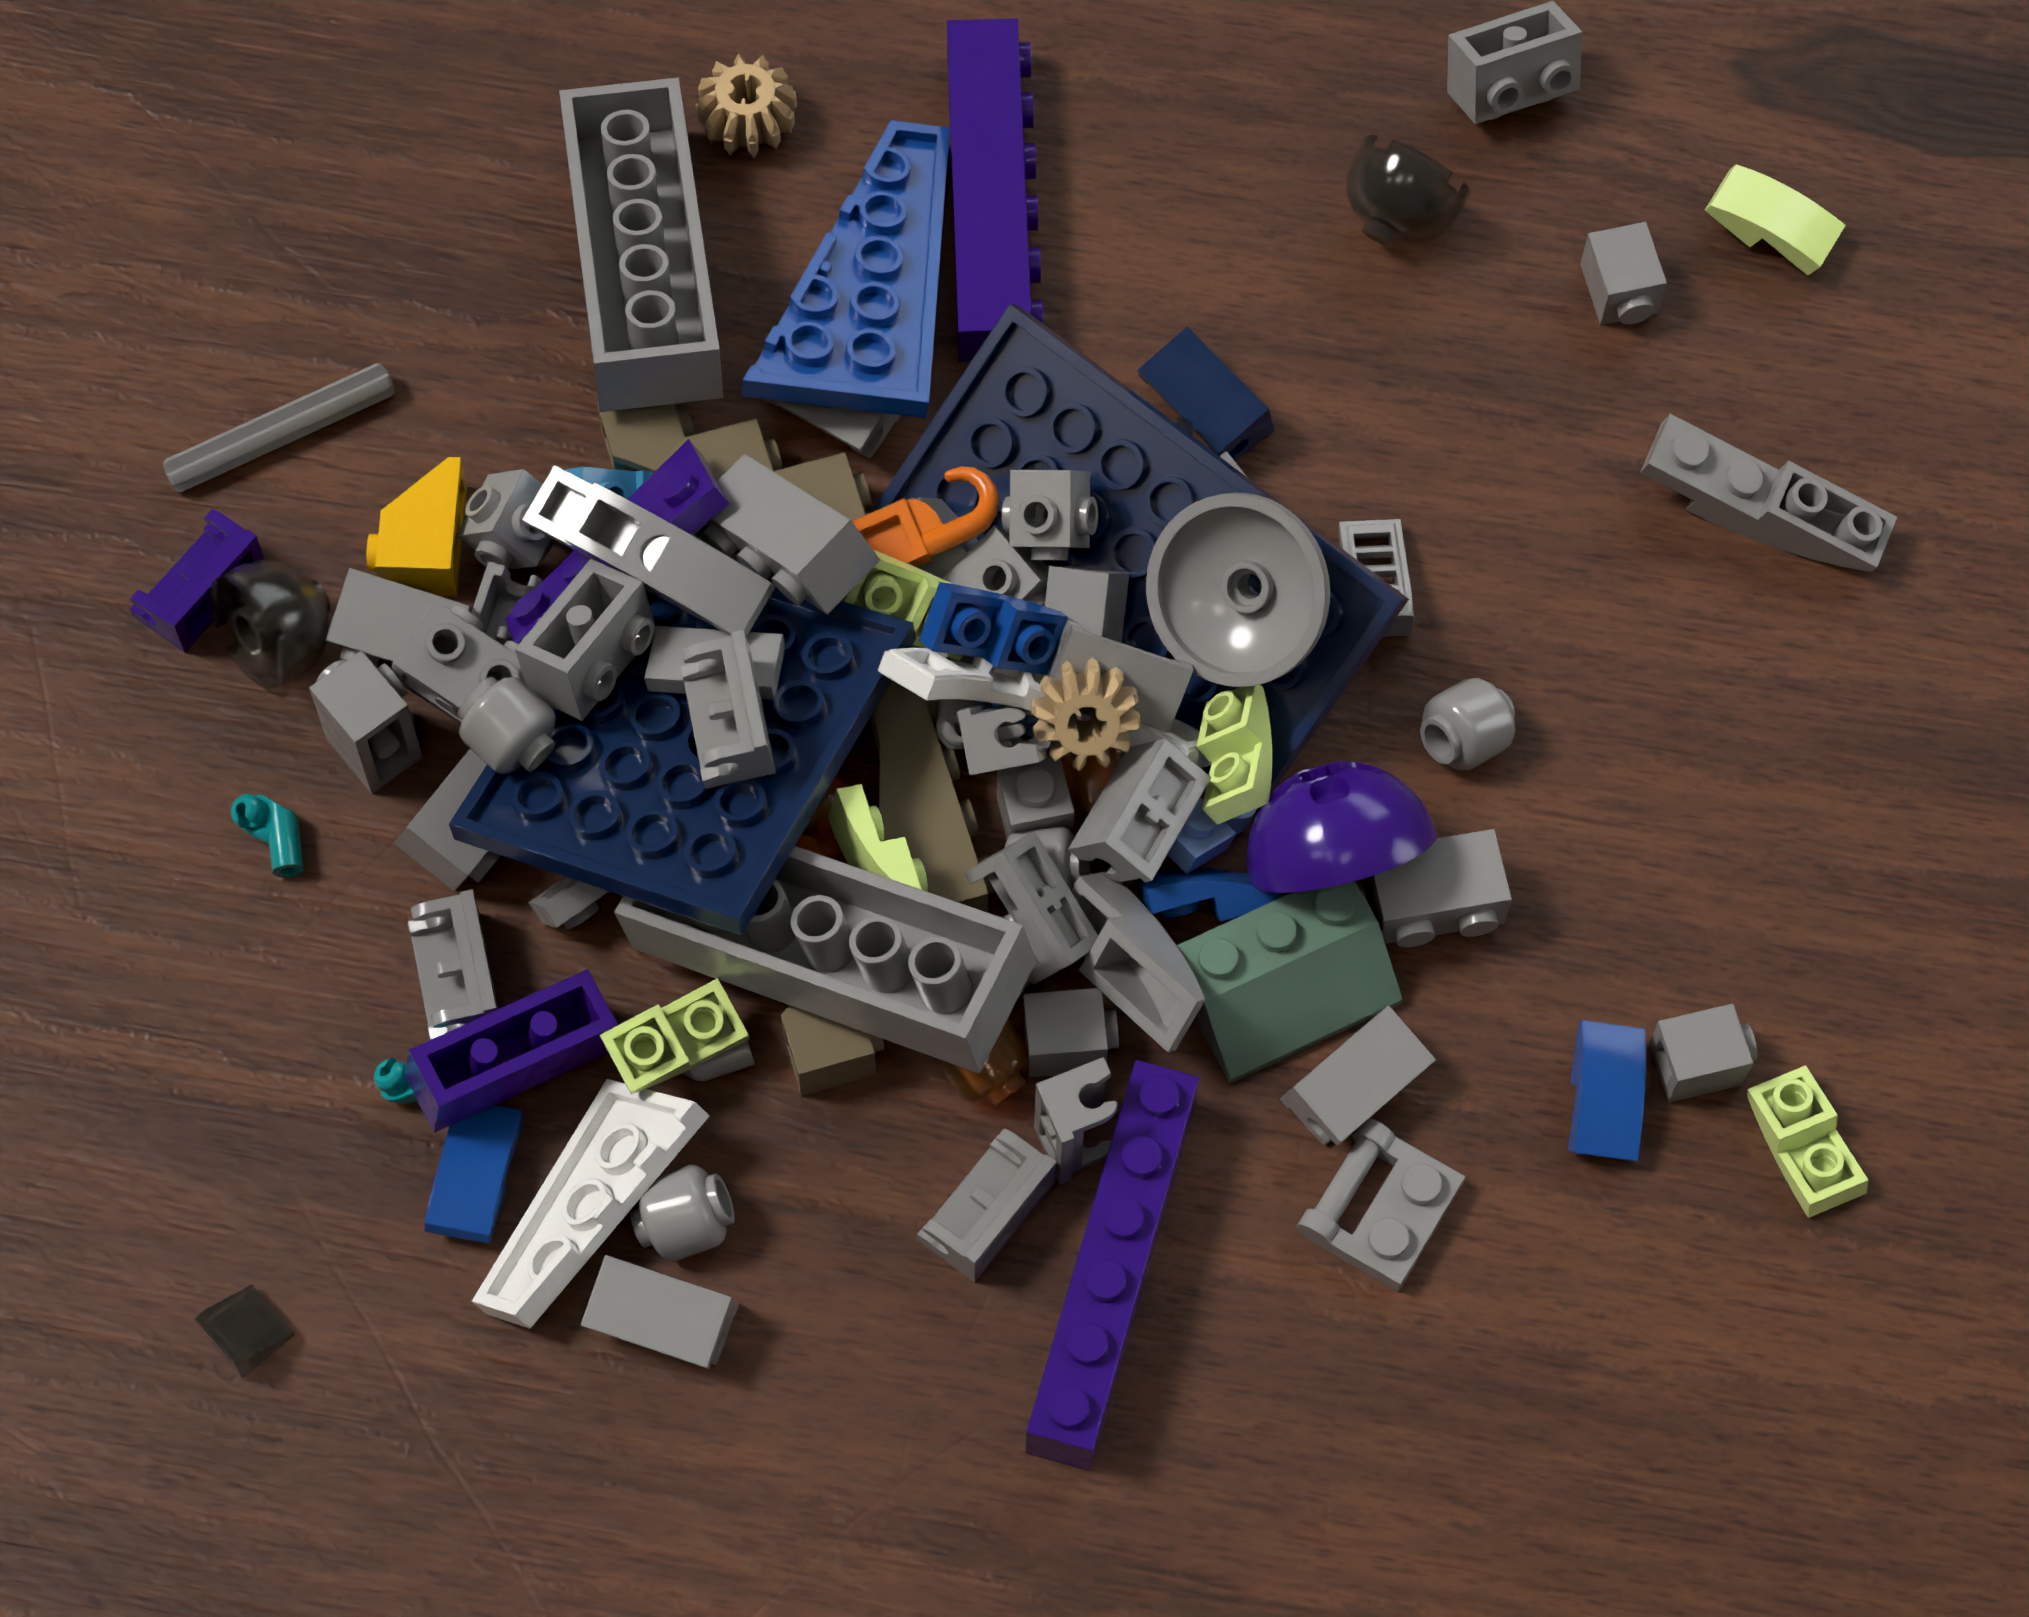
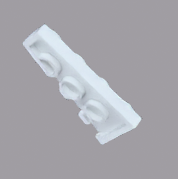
(588, 1192)

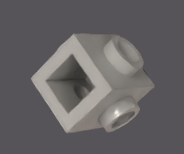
(1049, 512)
(496, 523)

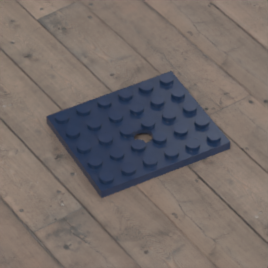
(627, 795)

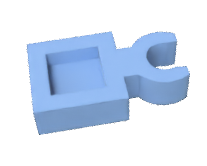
(1204, 839)

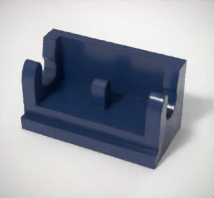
(1208, 395)

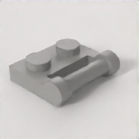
(1400, 1215)

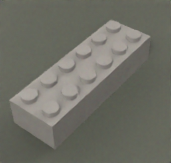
(641, 245)
(859, 956)

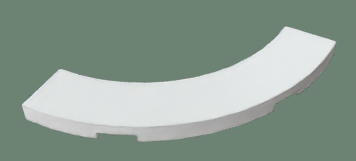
(938, 678)

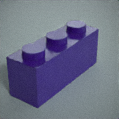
(509, 1050)

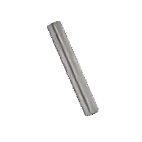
(278, 427)

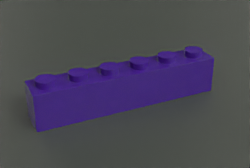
(990, 176)
(1111, 1266)

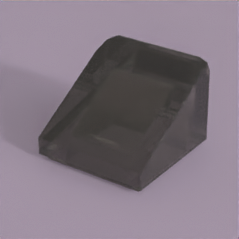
(244, 1329)

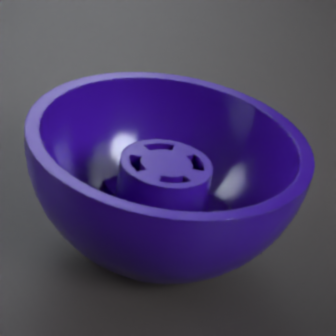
(1335, 828)

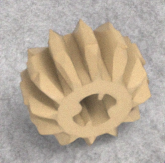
(746, 105)
(1090, 737)

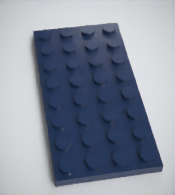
(1049, 407)

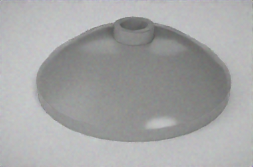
(1203, 595)

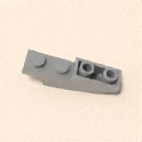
(1768, 504)
(649, 549)

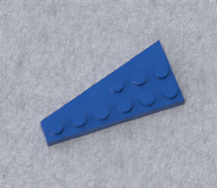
(868, 299)

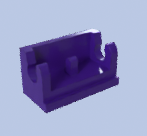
(181, 601)

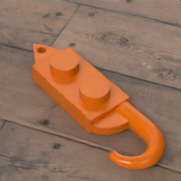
(914, 530)

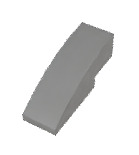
(1137, 961)

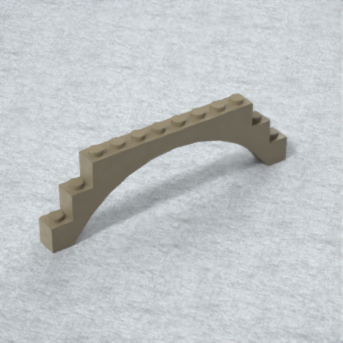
(914, 768)

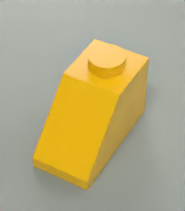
(420, 531)

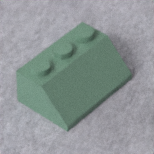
(1290, 977)

